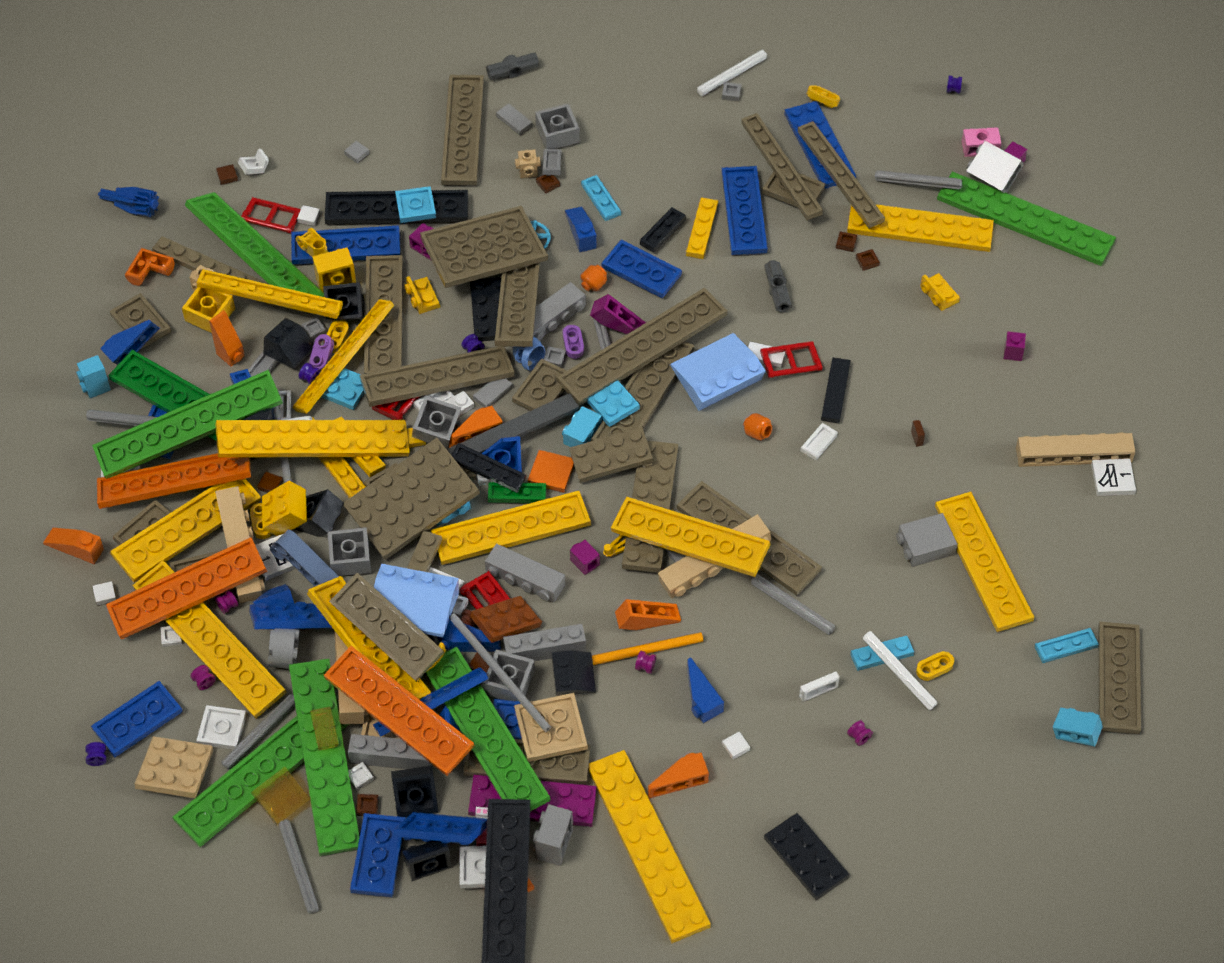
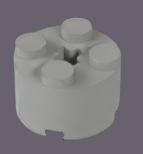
(283, 647)

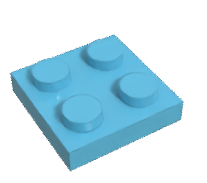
(415, 204)
(345, 389)
(613, 403)

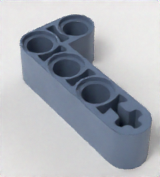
(302, 558)

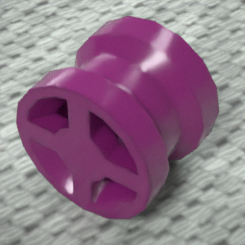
(226, 601)
(645, 662)
(203, 677)
(859, 732)

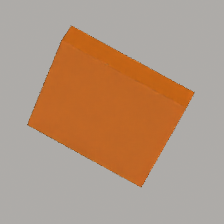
(552, 470)

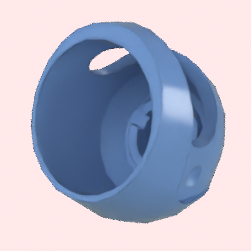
(526, 354)

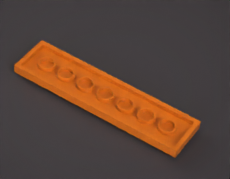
(170, 479)
(186, 588)
(399, 710)

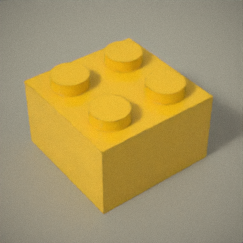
(334, 268)
(205, 305)
(284, 508)

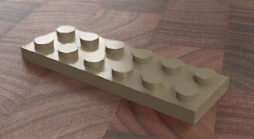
(386, 627)
(1119, 677)
(564, 768)

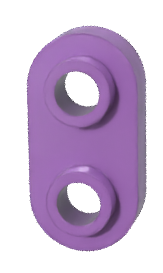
(573, 343)
(323, 352)

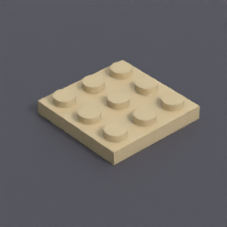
(565, 733)
(174, 767)

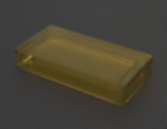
(324, 728)

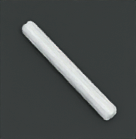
(731, 72)
(899, 670)

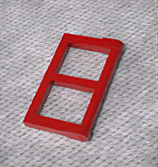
(267, 223)
(787, 349)

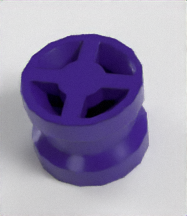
(954, 84)
(472, 343)
(308, 373)
(95, 754)

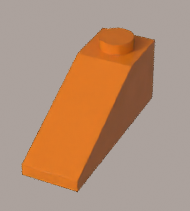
(226, 339)
(477, 423)
(75, 543)
(646, 614)
(683, 774)

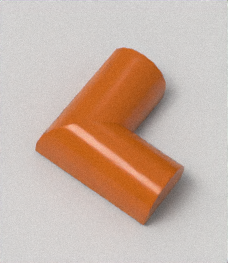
(146, 261)

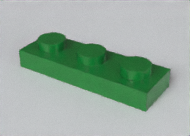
(527, 494)

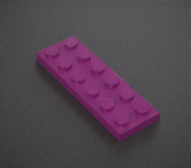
(573, 797)

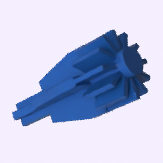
(132, 199)

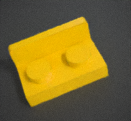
(939, 291)
(422, 294)

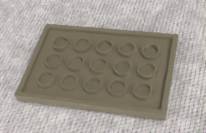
(483, 246)
(411, 498)

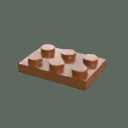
(505, 619)

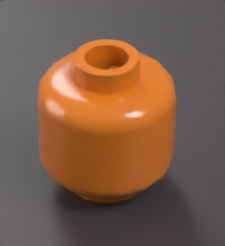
(593, 278)
(757, 426)

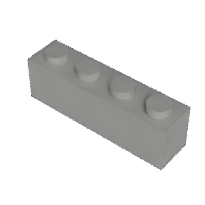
(558, 309)
(525, 573)
(542, 643)
(384, 752)

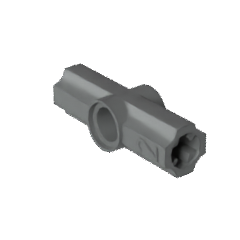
(512, 66)
(777, 286)

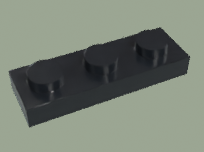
(662, 229)

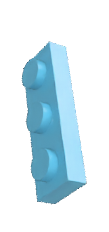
(867, 658)

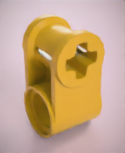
(312, 243)

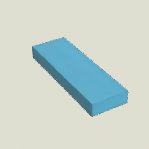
(601, 198)
(1066, 645)

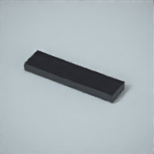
(835, 390)
(488, 467)

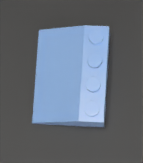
(718, 371)
(420, 596)

